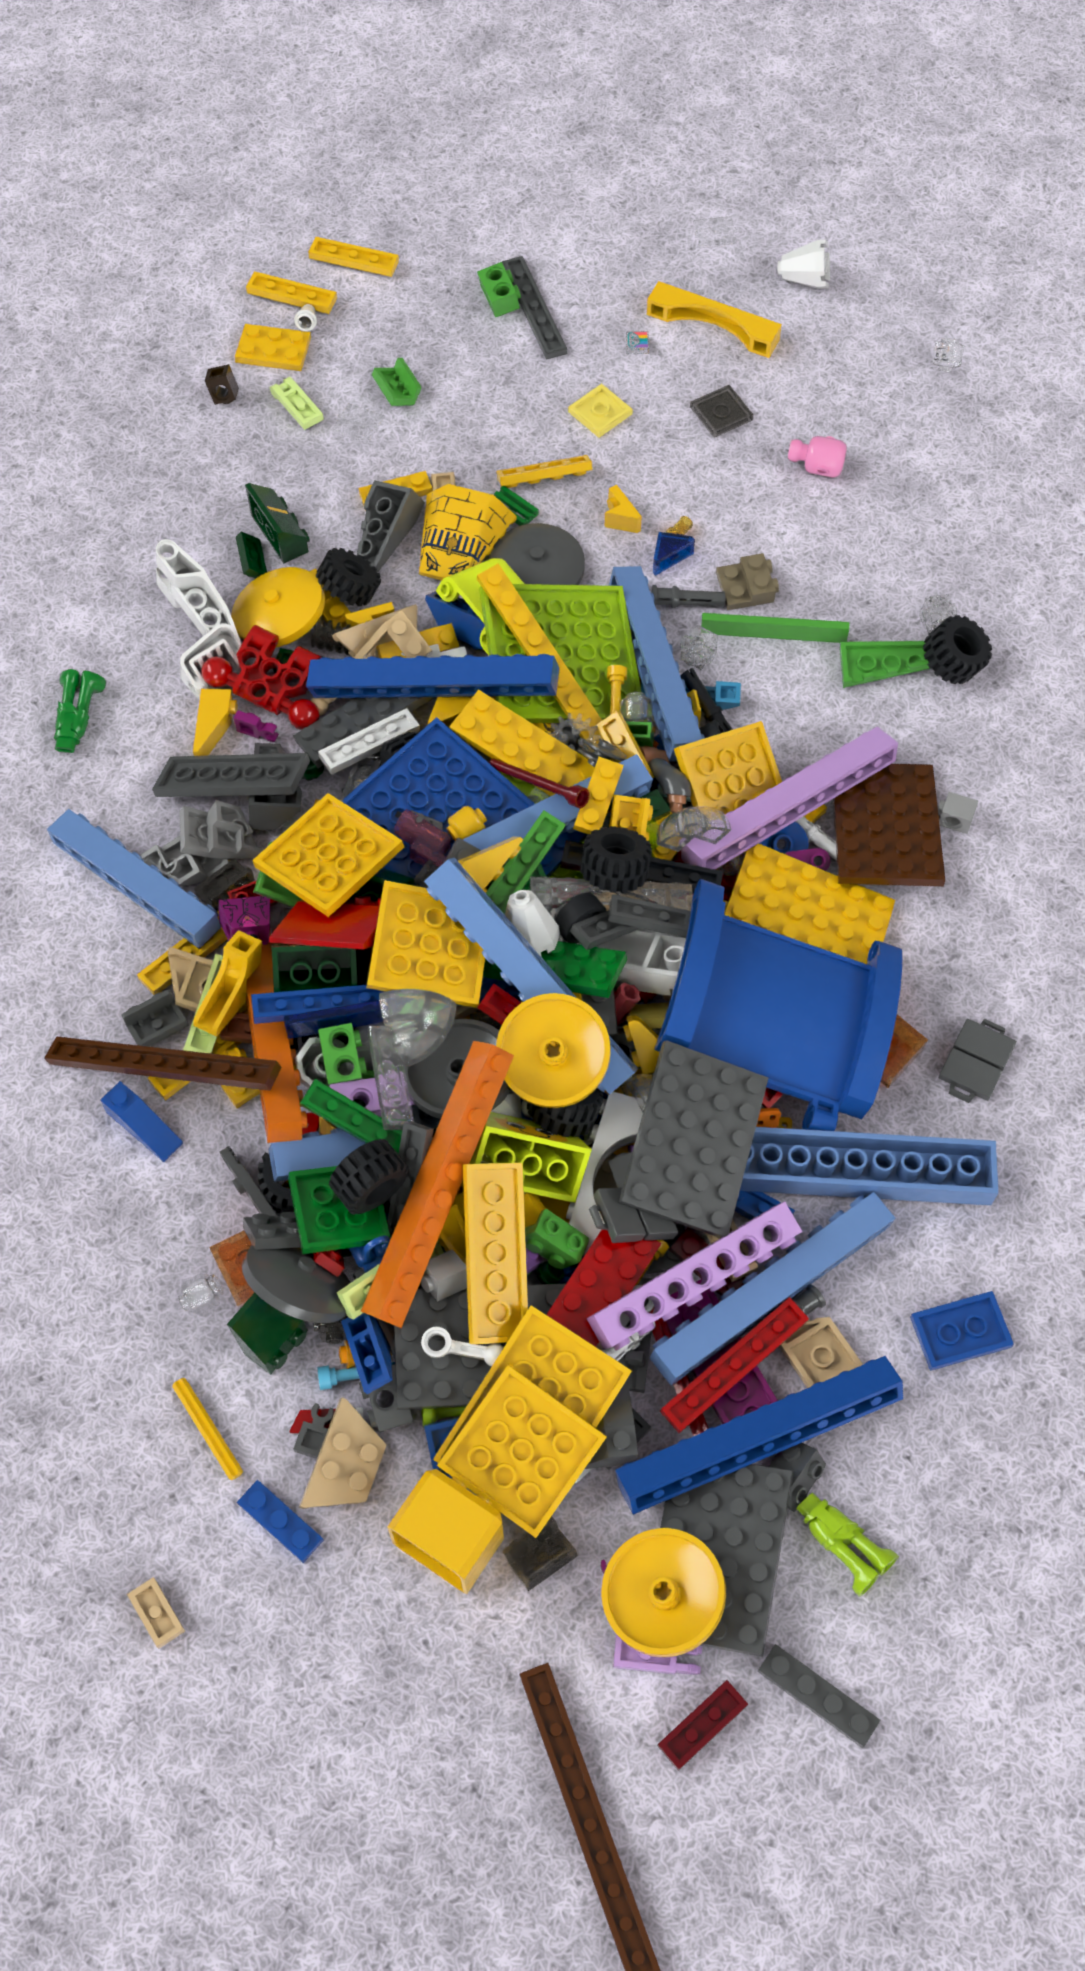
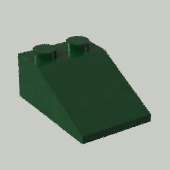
(266, 1333)

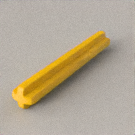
(207, 1428)

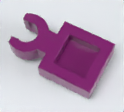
(251, 725)

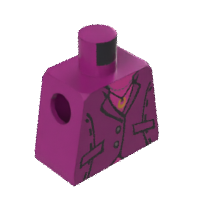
(246, 915)

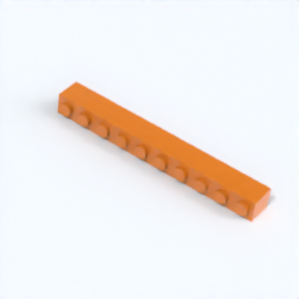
(270, 1042)
(437, 1183)

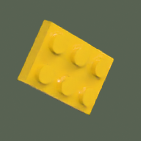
(273, 347)

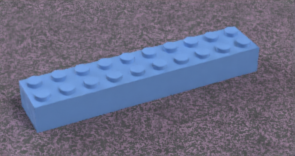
(869, 1163)

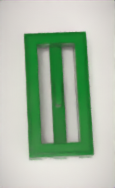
(518, 505)

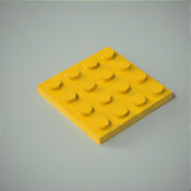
(729, 767)
(328, 854)
(423, 947)
(522, 1450)

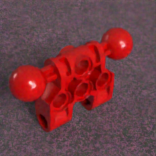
(252, 678)

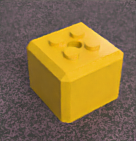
(448, 1529)

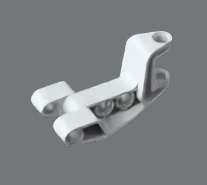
(193, 591)

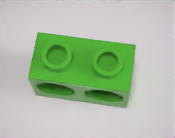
(498, 289)
(335, 1056)

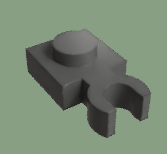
(313, 1435)

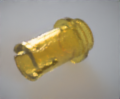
(681, 527)

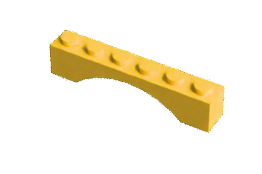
(673, 304)

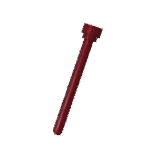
(575, 795)

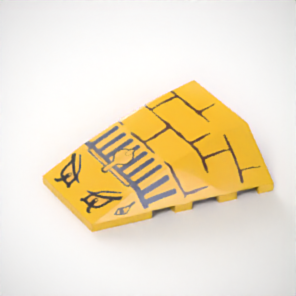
(460, 529)

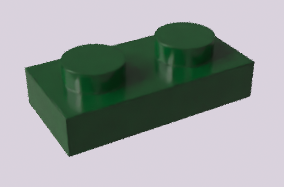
(251, 555)

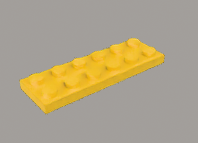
(494, 1250)

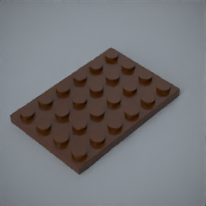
(890, 829)

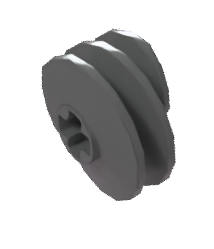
(602, 749)

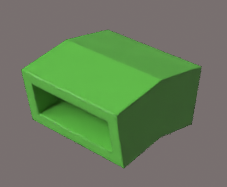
(642, 732)

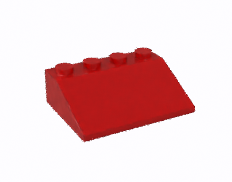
(348, 927)

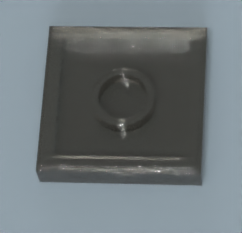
(721, 411)

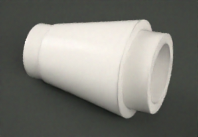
(306, 318)

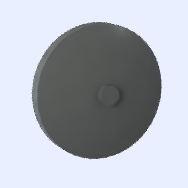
(542, 554)
(435, 1077)
(295, 1284)

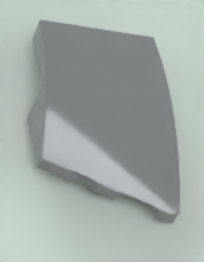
(217, 833)
(180, 866)

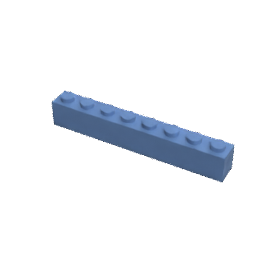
(633, 782)
(134, 878)

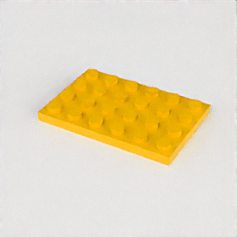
(808, 904)
(559, 1364)

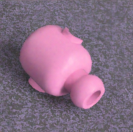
(821, 456)

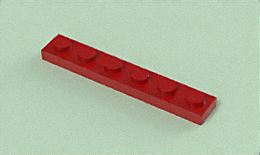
(734, 1365)

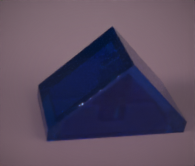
(671, 550)

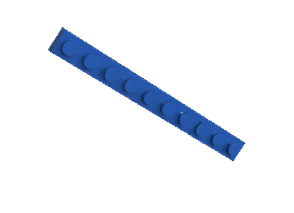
(277, 1005)

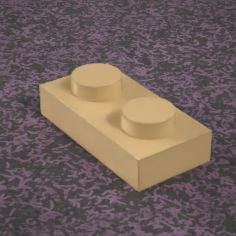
(156, 1612)

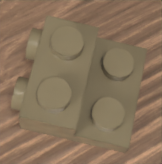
(748, 582)

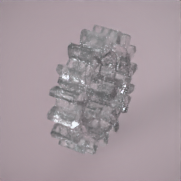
(577, 727)

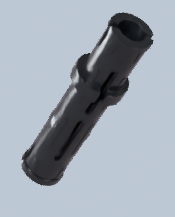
(707, 704)

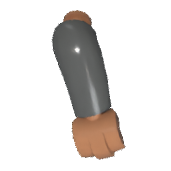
(671, 780)

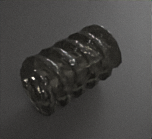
(323, 637)

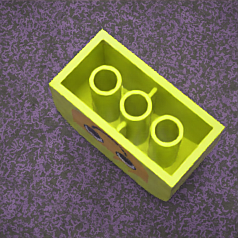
(549, 1161)

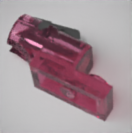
(424, 837)

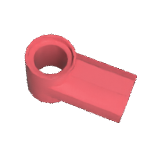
(625, 1000)

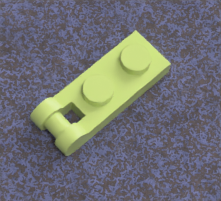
(297, 403)

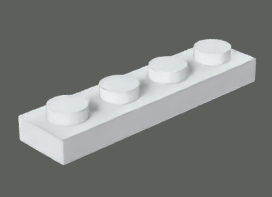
(367, 741)

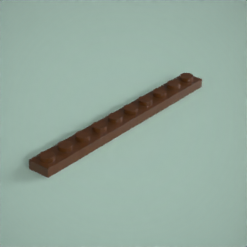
(164, 1063)
(588, 1821)

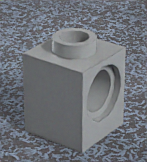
(957, 812)

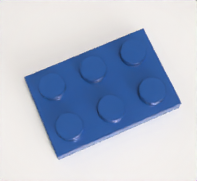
(961, 1330)

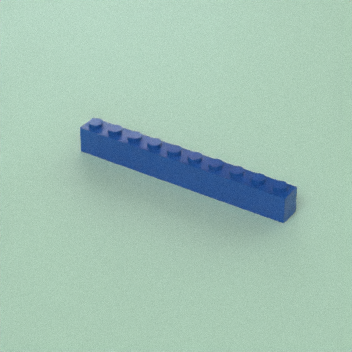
(433, 676)
(759, 1434)

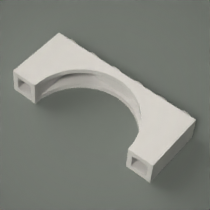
(616, 1129)

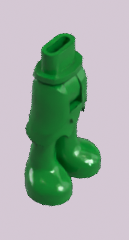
(73, 721)

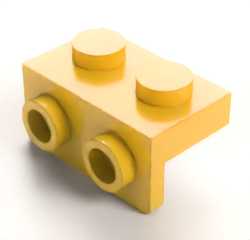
(631, 813)

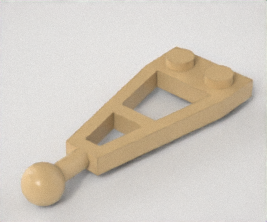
(402, 633)

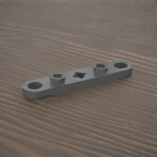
(245, 1183)

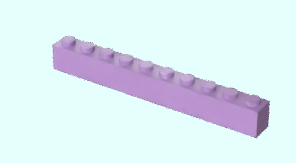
(795, 798)

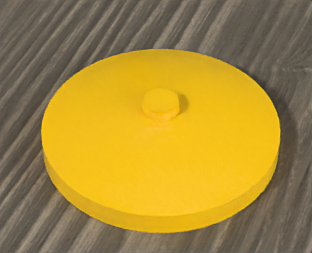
(280, 601)
(556, 1049)
(663, 1592)

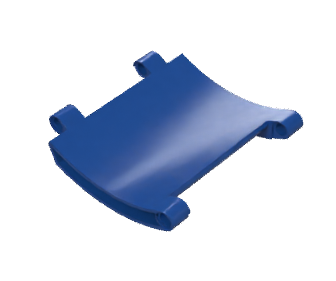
(785, 1009)

